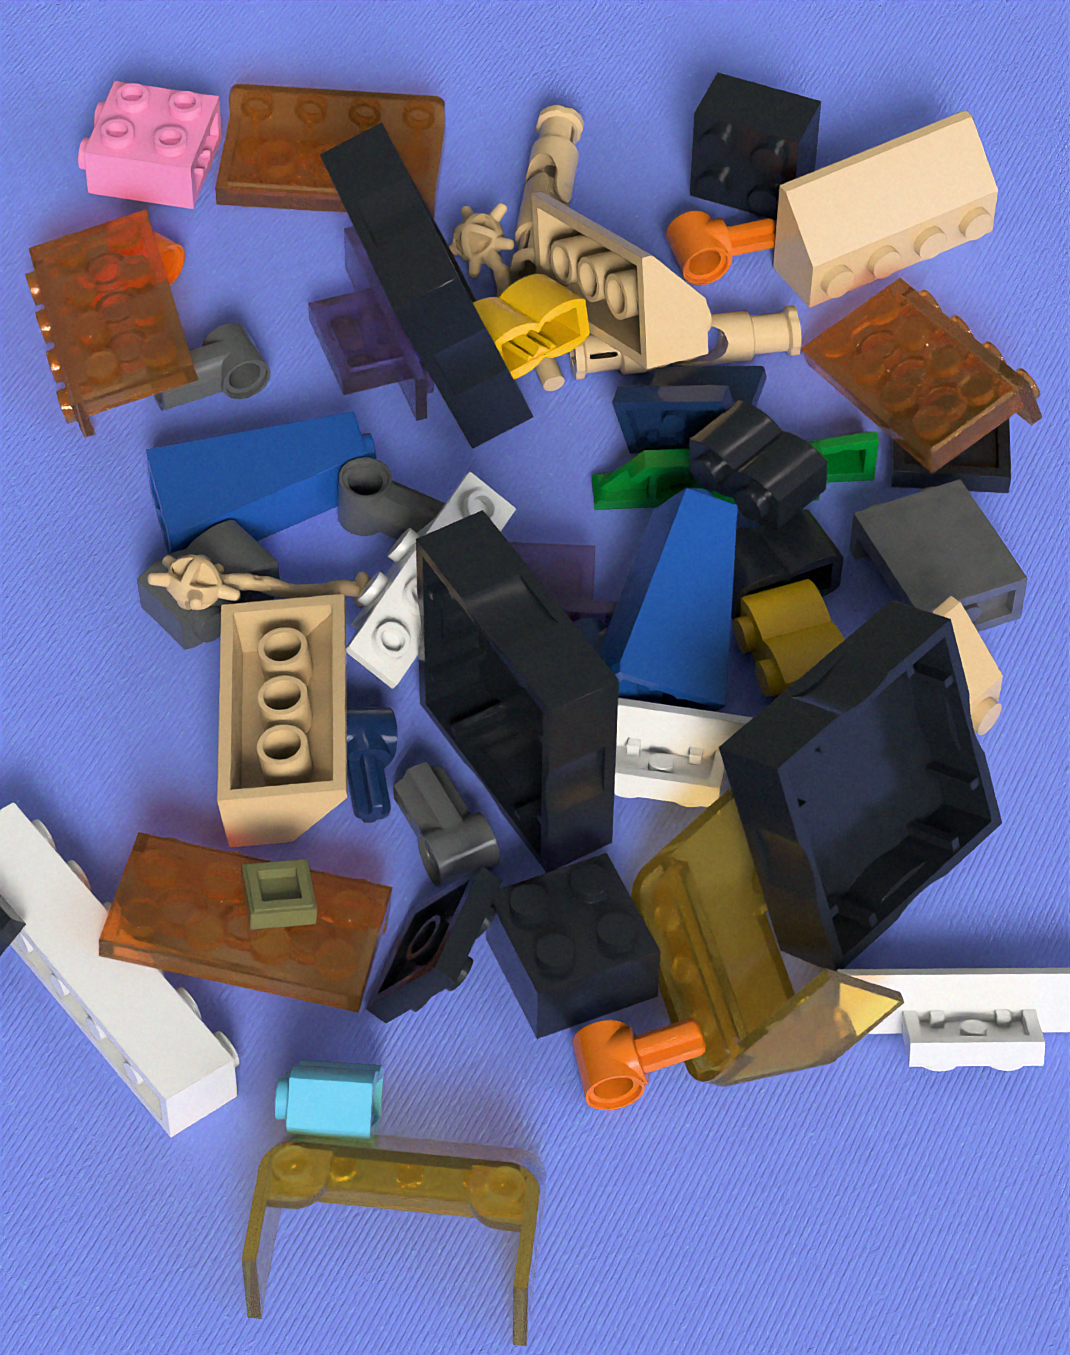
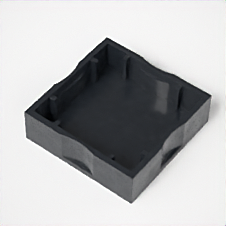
(425, 285)
(517, 690)
(862, 785)

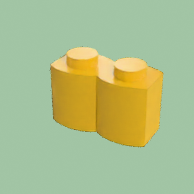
(534, 322)
(785, 633)

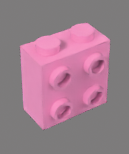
(151, 144)

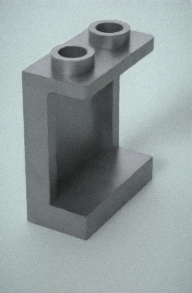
(941, 548)

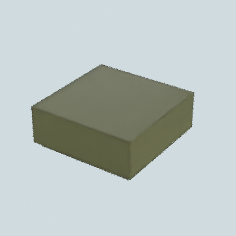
(278, 894)

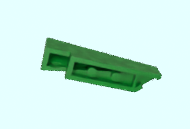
(661, 474)

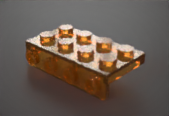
(281, 131)
(108, 318)
(921, 374)
(188, 916)

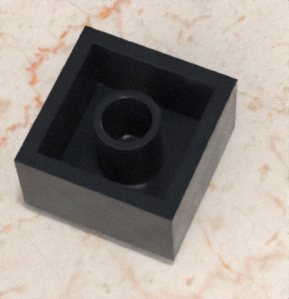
(751, 143)
(573, 945)

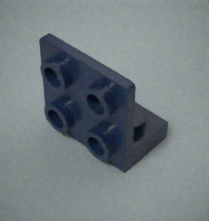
(682, 403)

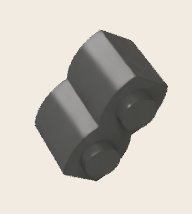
(224, 545)

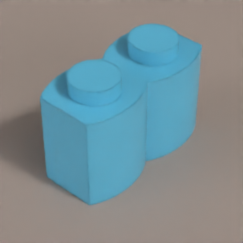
(331, 1099)

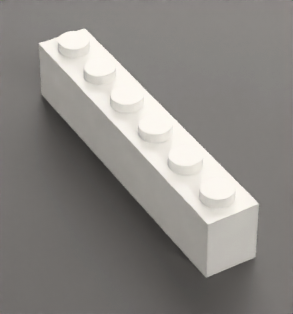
(123, 1008)

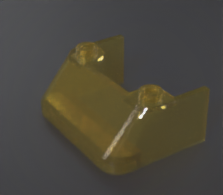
(727, 968)
(477, 1181)

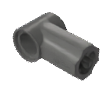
(224, 363)
(375, 503)
(447, 833)

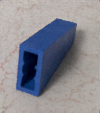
(253, 476)
(676, 606)

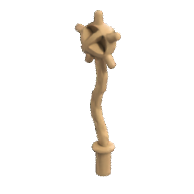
(478, 242)
(199, 583)

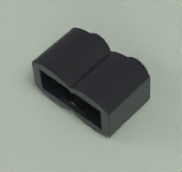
(757, 465)
(784, 556)

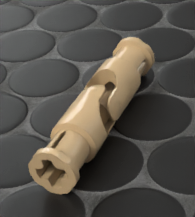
(549, 170)
(738, 341)

